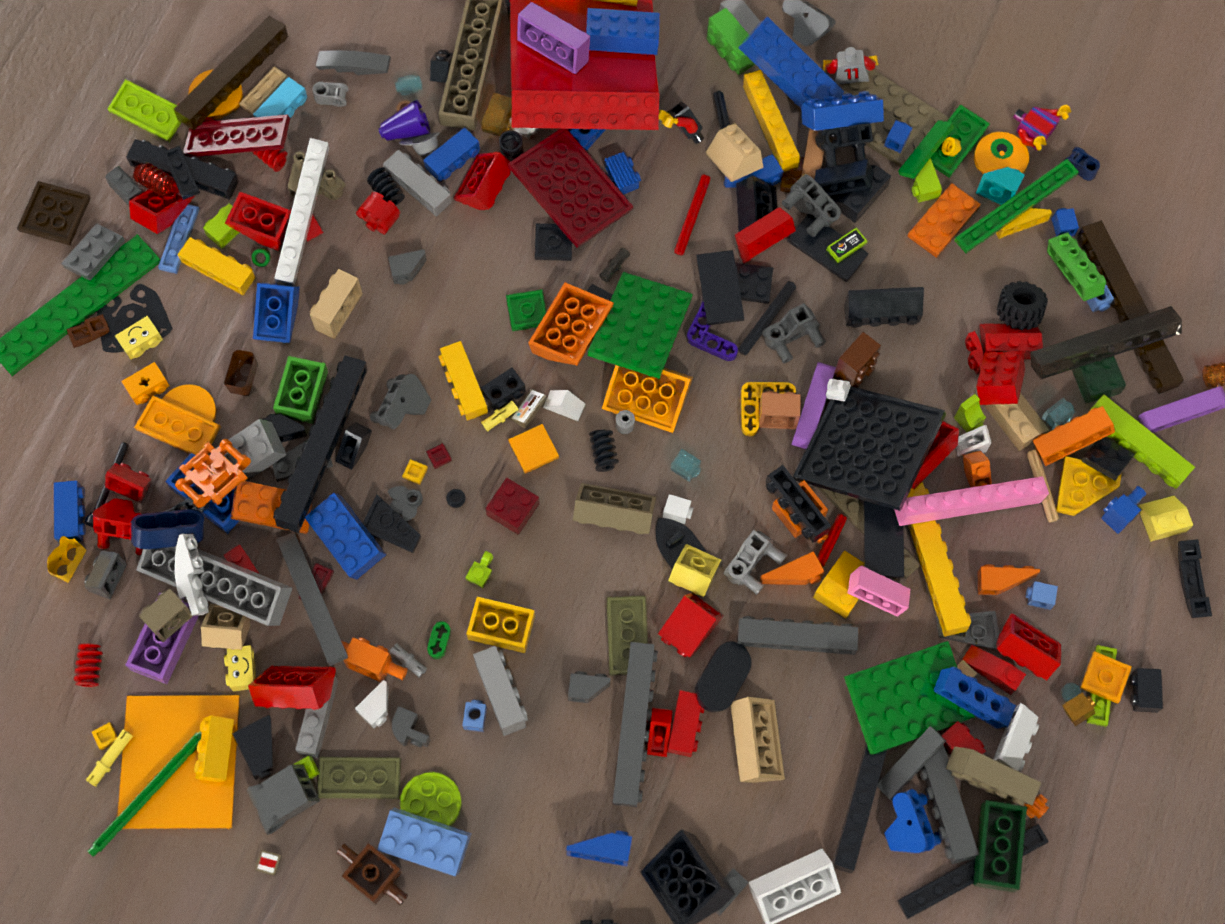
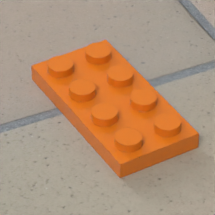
(944, 220)
(258, 503)

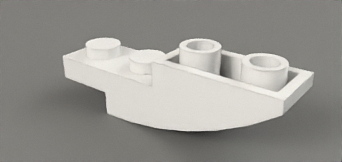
(187, 567)

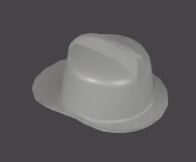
(424, 144)

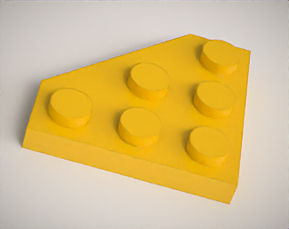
(1082, 487)

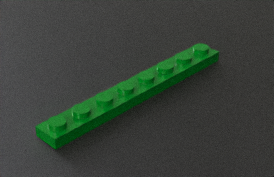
(1016, 206)

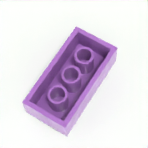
(553, 37)
(158, 658)

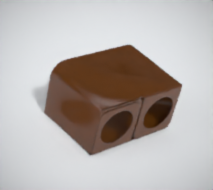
(237, 360)

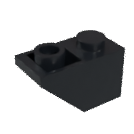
(440, 66)

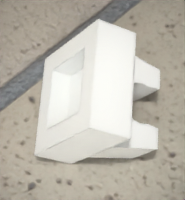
(837, 389)

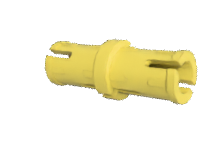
(499, 416)

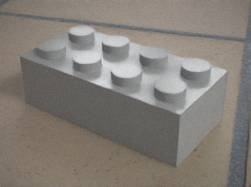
(498, 686)

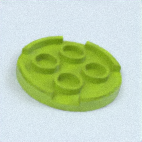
(432, 797)

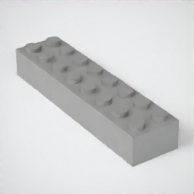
(225, 584)

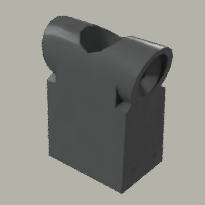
(283, 797)

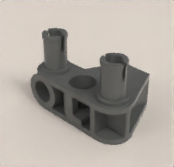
(811, 28)
(812, 199)
(796, 321)
(404, 397)

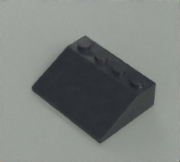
(687, 880)

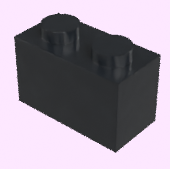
(1146, 690)

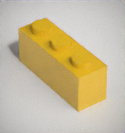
(214, 748)

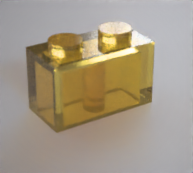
(497, 115)

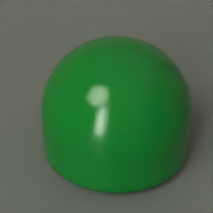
(261, 250)

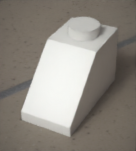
(375, 706)

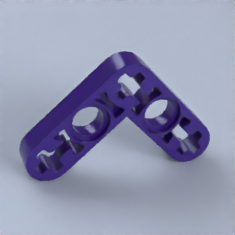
(705, 336)

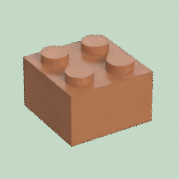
(779, 410)

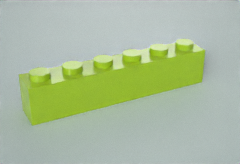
(1145, 445)

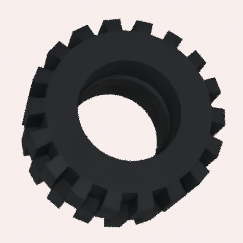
(1022, 305)

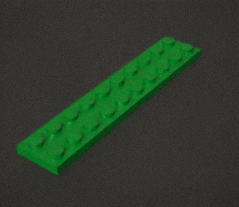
(75, 305)

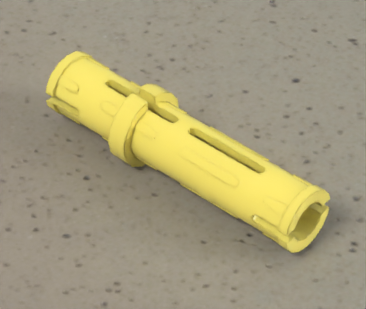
(109, 758)

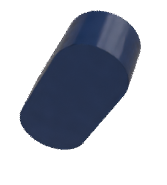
(163, 528)

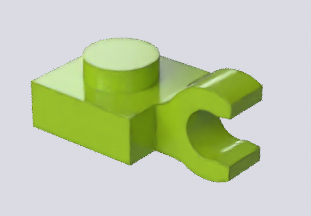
(480, 572)

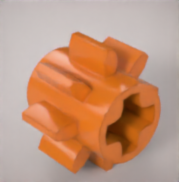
(1038, 808)

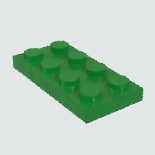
(968, 130)

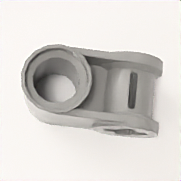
(331, 95)

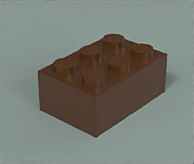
(858, 360)

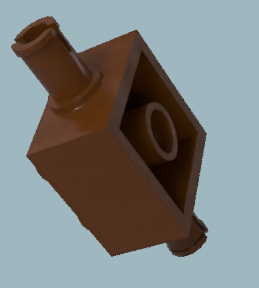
(385, 872)

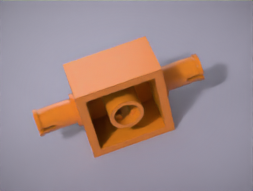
(783, 514)
(371, 660)

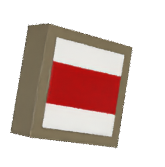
(268, 862)

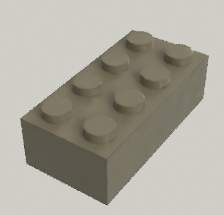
(992, 776)

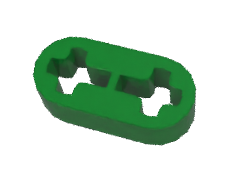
(434, 638)

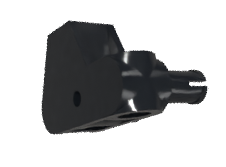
(851, 136)

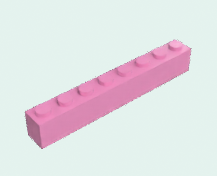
(972, 500)

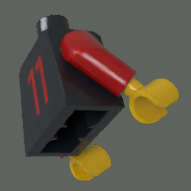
(684, 120)

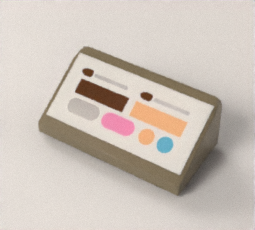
(528, 408)

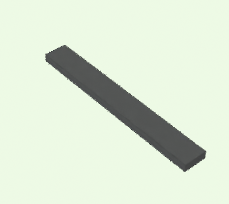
(312, 599)

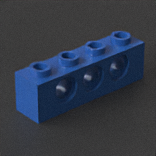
(948, 687)

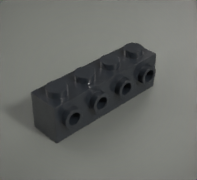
(798, 504)

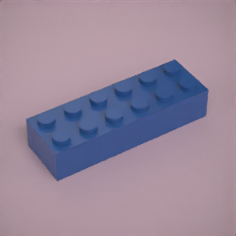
(787, 64)

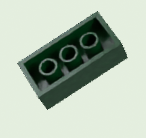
(1000, 846)

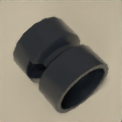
(511, 145)

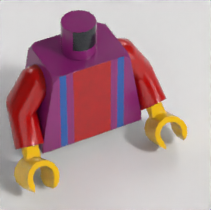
(1039, 124)

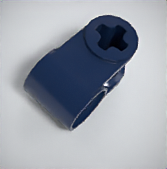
(1082, 162)

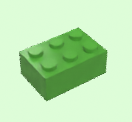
(727, 36)
(301, 389)

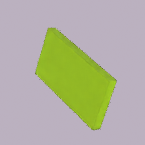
(145, 110)

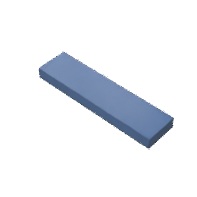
(178, 237)

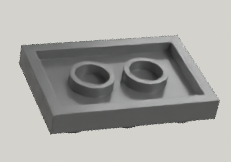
(93, 252)

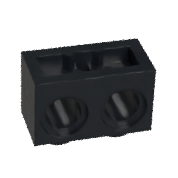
(500, 386)

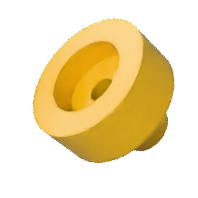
(951, 146)

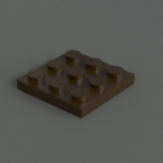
(53, 213)

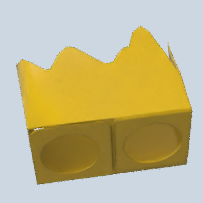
(59, 558)

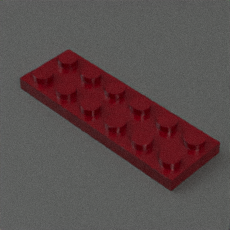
(237, 136)

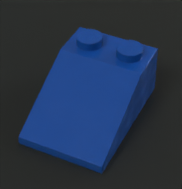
(275, 312)
(609, 848)

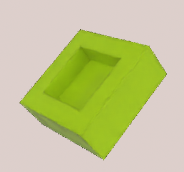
(309, 765)

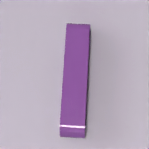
(813, 405)
(1183, 410)

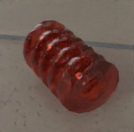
(153, 178)

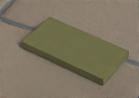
(625, 625)
(359, 777)

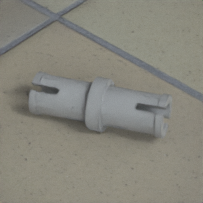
(407, 660)

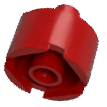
(378, 213)

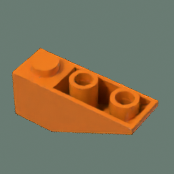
(997, 580)

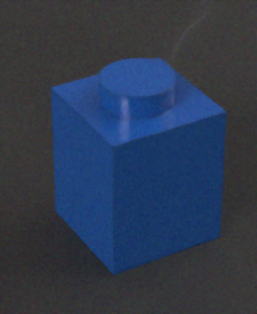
(898, 136)
(1065, 221)

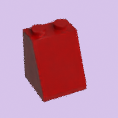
(690, 625)

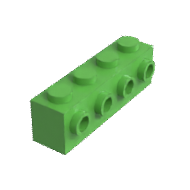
(1076, 266)

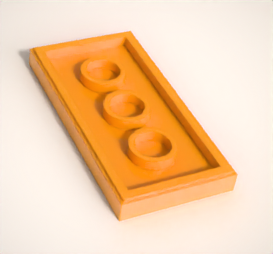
(176, 426)

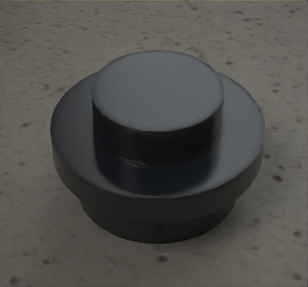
(455, 498)

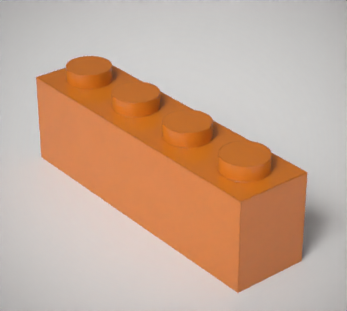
(1074, 435)

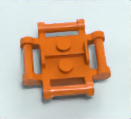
(213, 473)

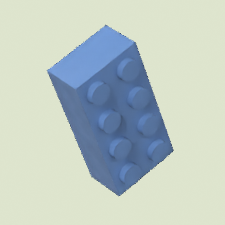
(424, 841)

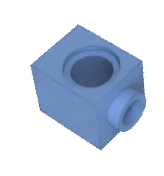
(1102, 305)
(1041, 595)
(474, 724)

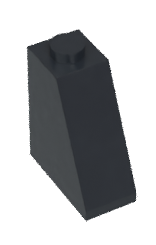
(257, 747)

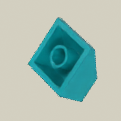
(1000, 184)

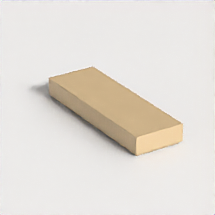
(263, 90)

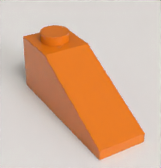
(797, 572)

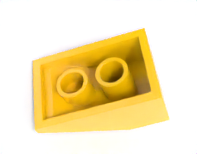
(834, 587)

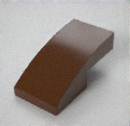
(791, 177)
(90, 331)

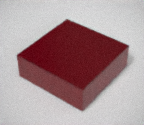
(438, 456)

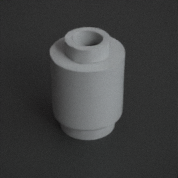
(625, 422)

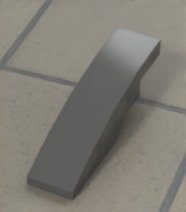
(353, 61)

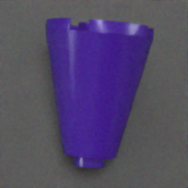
(405, 123)

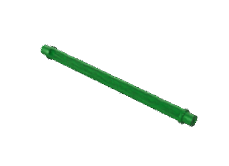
(143, 797)

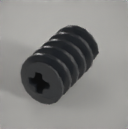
(383, 184)
(602, 450)

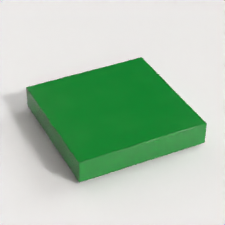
(526, 309)

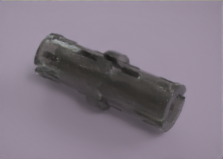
(614, 265)

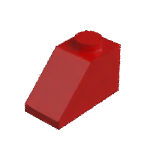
(659, 732)

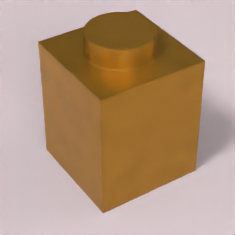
(1079, 708)

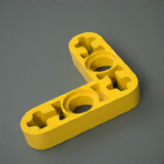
(757, 390)

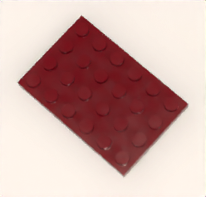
(570, 187)

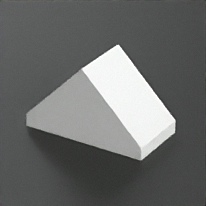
(564, 403)
(974, 441)

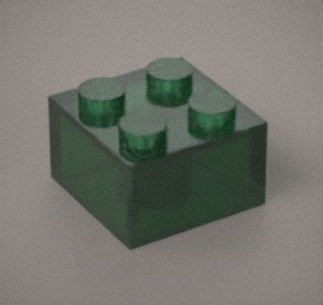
(1099, 379)

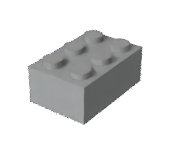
(260, 444)

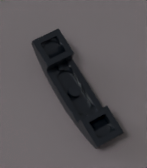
(1192, 580)

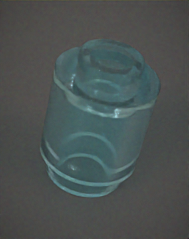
(408, 84)

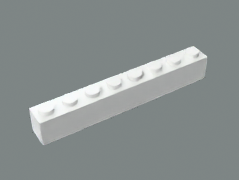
(301, 212)

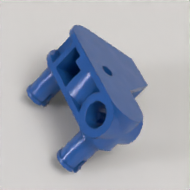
(908, 831)

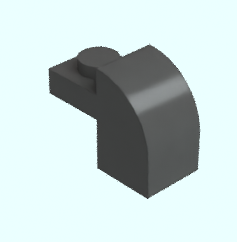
(403, 726)

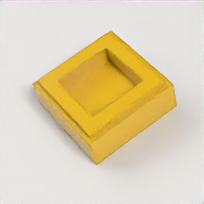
(415, 471)
(104, 736)

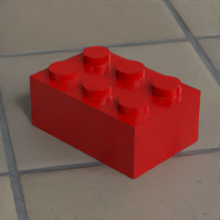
(1001, 378)

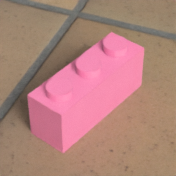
(879, 591)

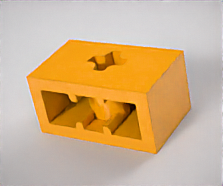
(149, 375)

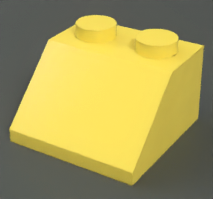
(1165, 518)
(694, 570)

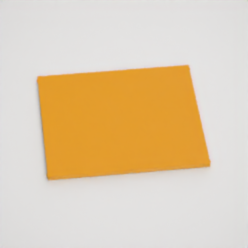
(160, 731)

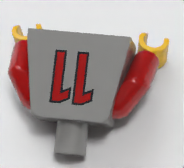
(850, 66)

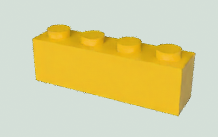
(216, 265)
(463, 380)

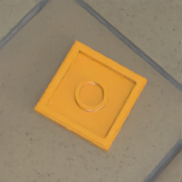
(533, 448)
(1105, 677)

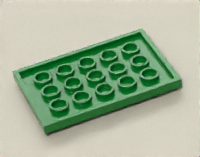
(641, 325)
(898, 698)

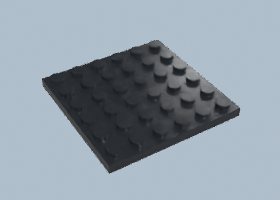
(870, 447)

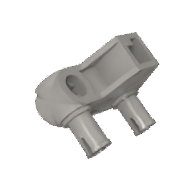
(749, 557)

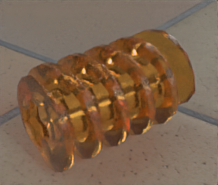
(1214, 374)

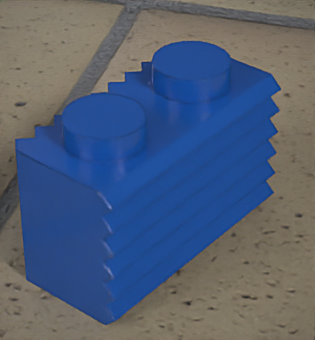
(621, 172)

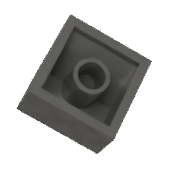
(105, 574)

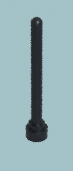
(105, 492)

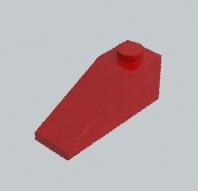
(994, 669)

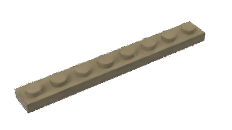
(854, 512)

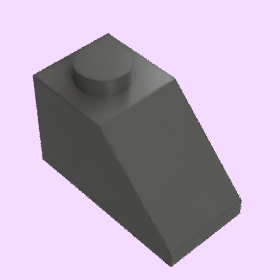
(406, 266)

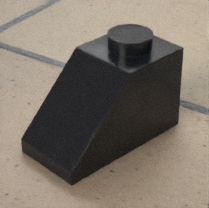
(286, 428)
(353, 445)

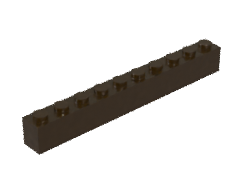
(1128, 304)

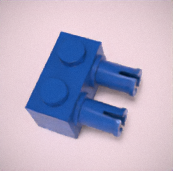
(1123, 510)

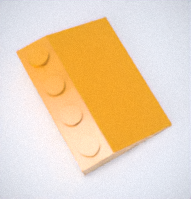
(648, 398)

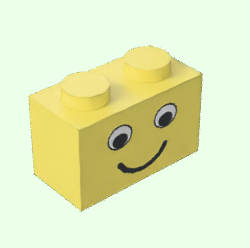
(139, 338)
(240, 668)

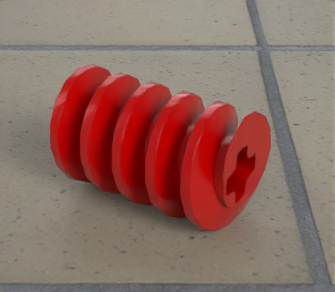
(274, 158)
(87, 665)

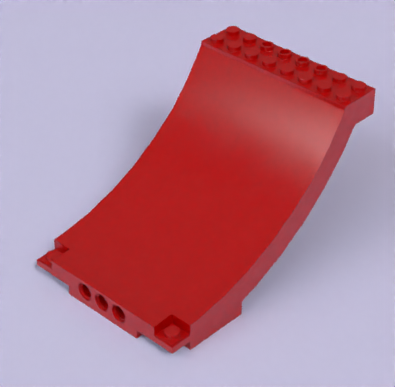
(606, 93)

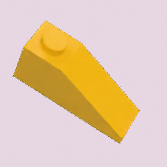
(1026, 220)

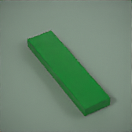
(926, 149)

